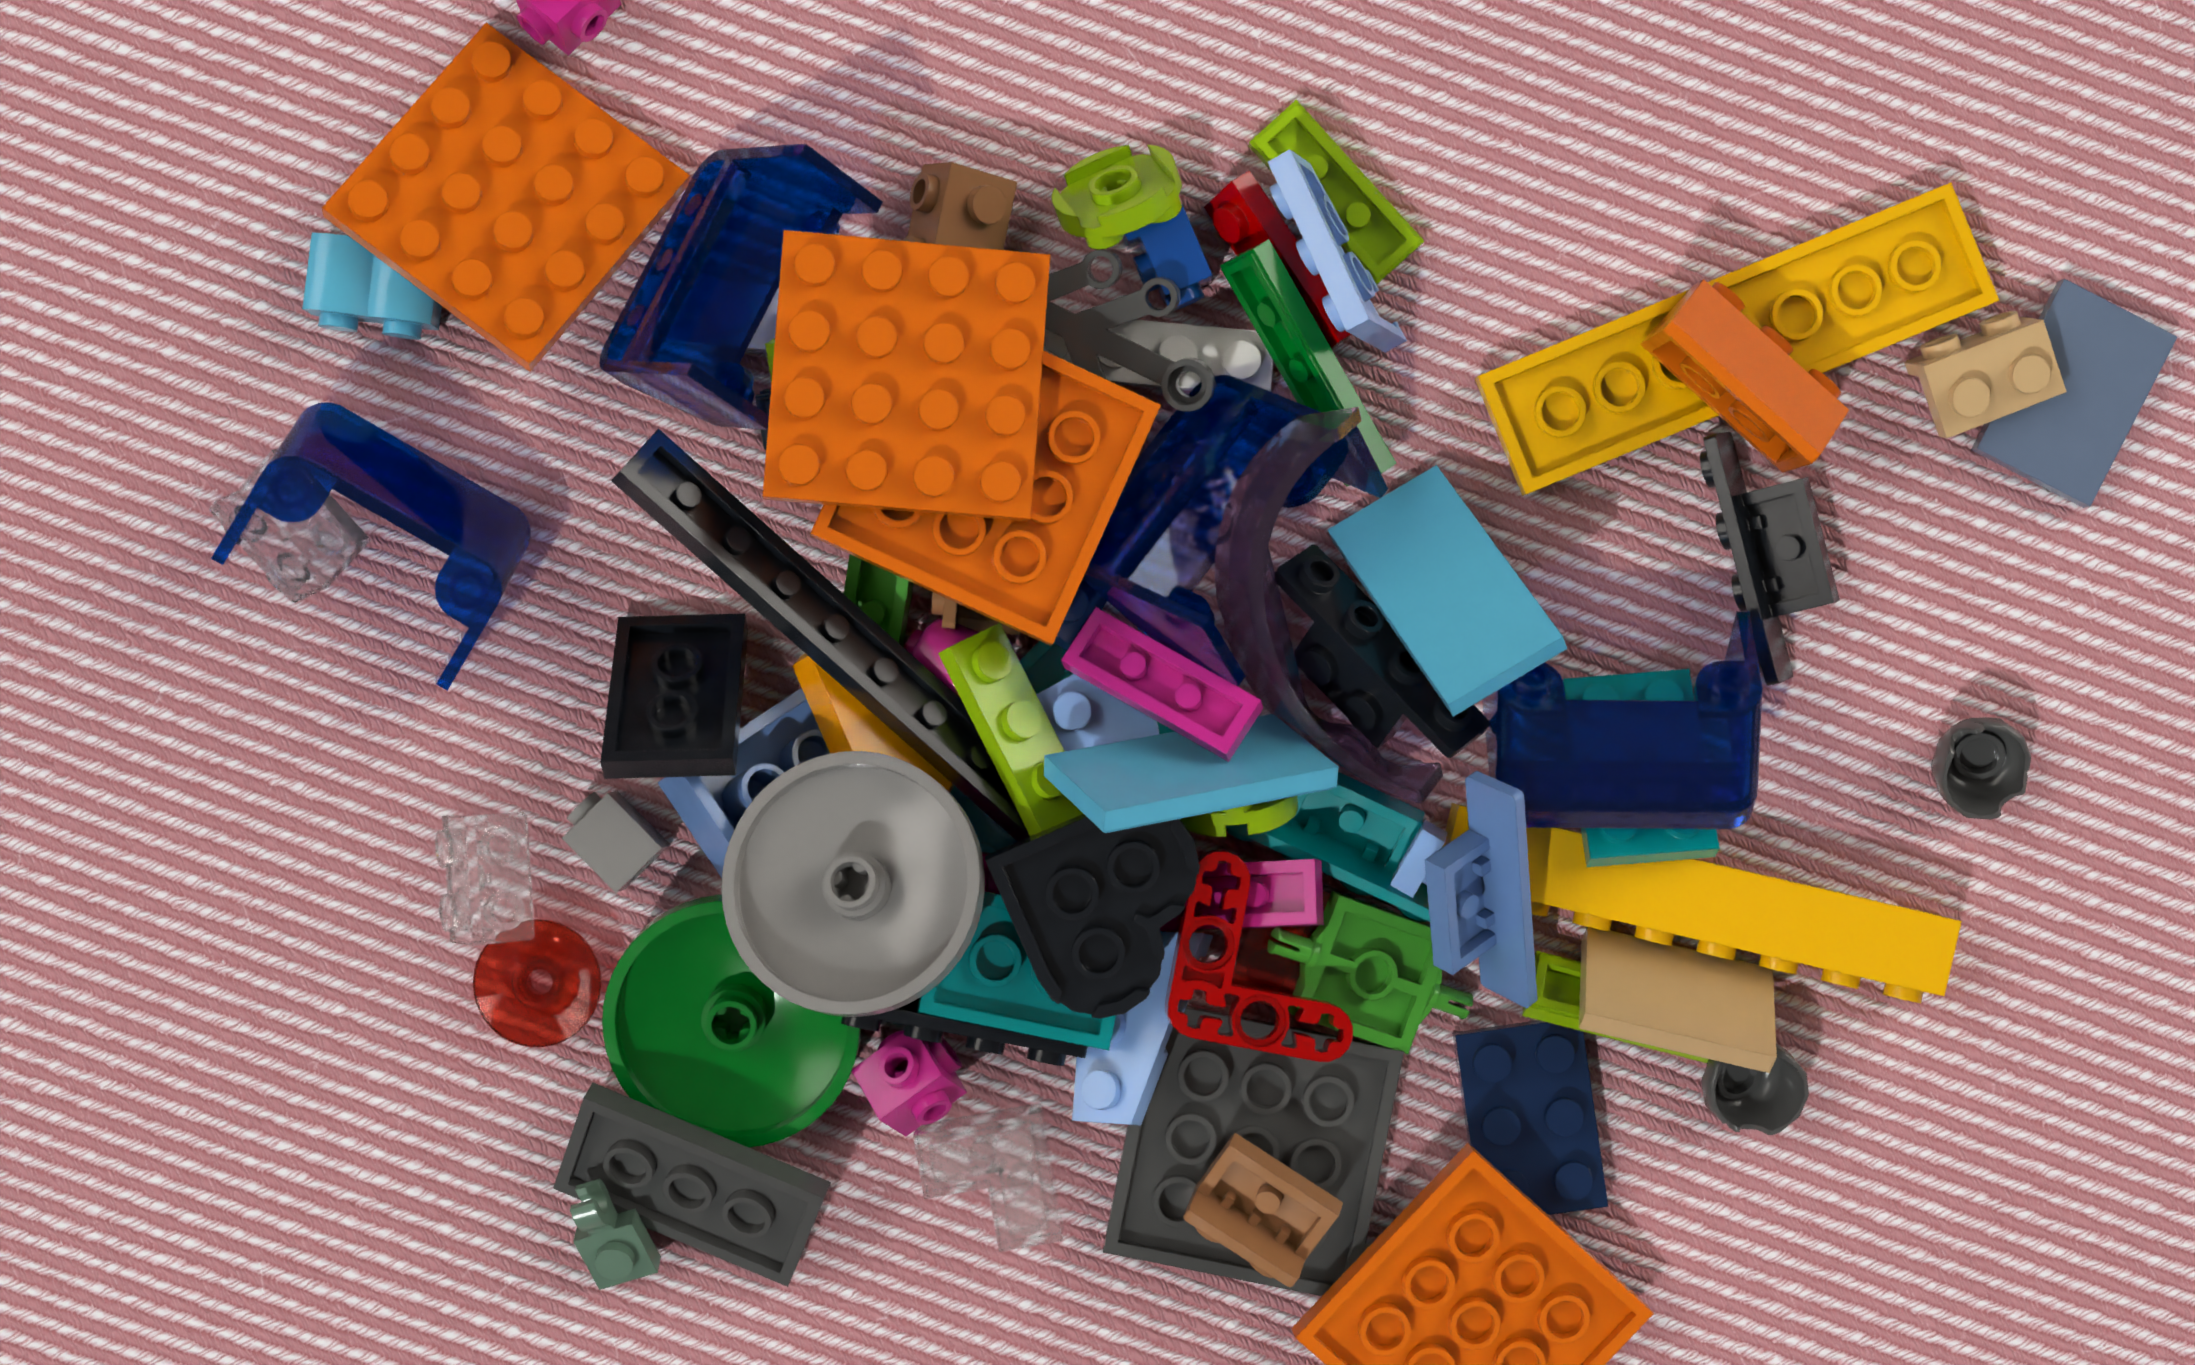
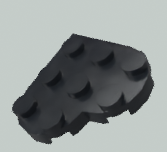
(1096, 907)

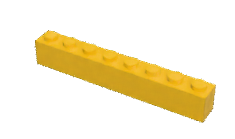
(1743, 912)

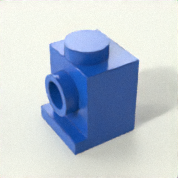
(1174, 253)

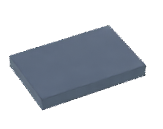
(2107, 370)

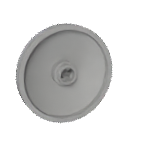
(853, 884)

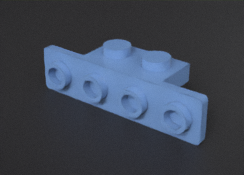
(1484, 895)

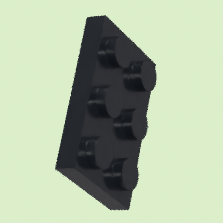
(675, 696)

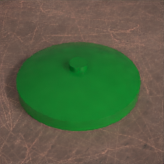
(712, 1040)

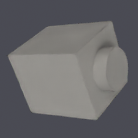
(613, 839)

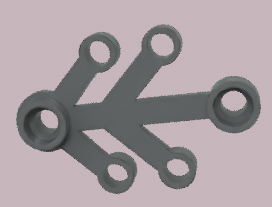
(1088, 333)

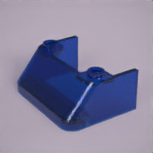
(719, 274)
(406, 487)
(1173, 507)
(1633, 757)

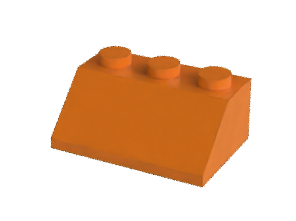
(1747, 376)

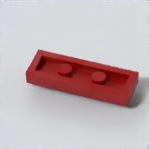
(1247, 218)

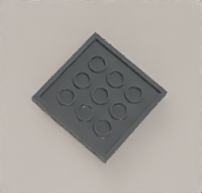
(1305, 1113)

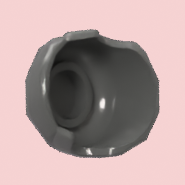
(1981, 766)
(1756, 1098)

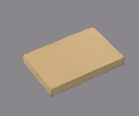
(1677, 999)

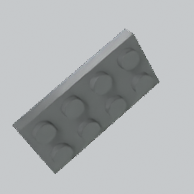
(693, 1183)

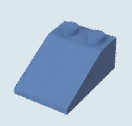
(766, 749)

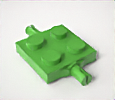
(1372, 969)

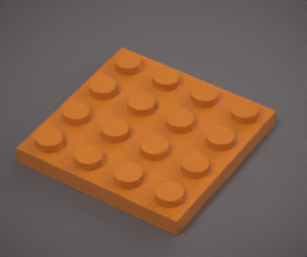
(506, 196)
(906, 376)
(1010, 567)
(1473, 1281)

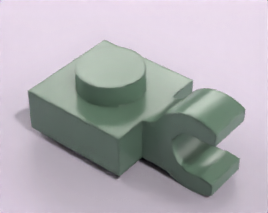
(611, 1243)

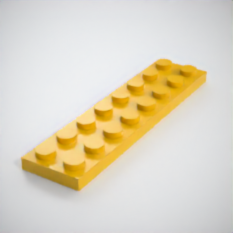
(1825, 297)

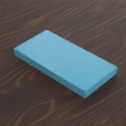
(1446, 590)
(1176, 779)

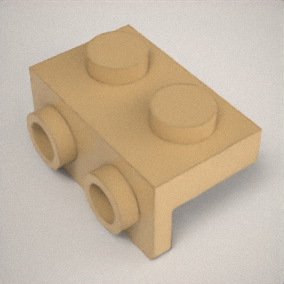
(1987, 372)

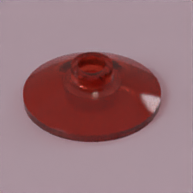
(520, 1011)

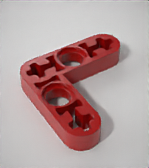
(1216, 979)

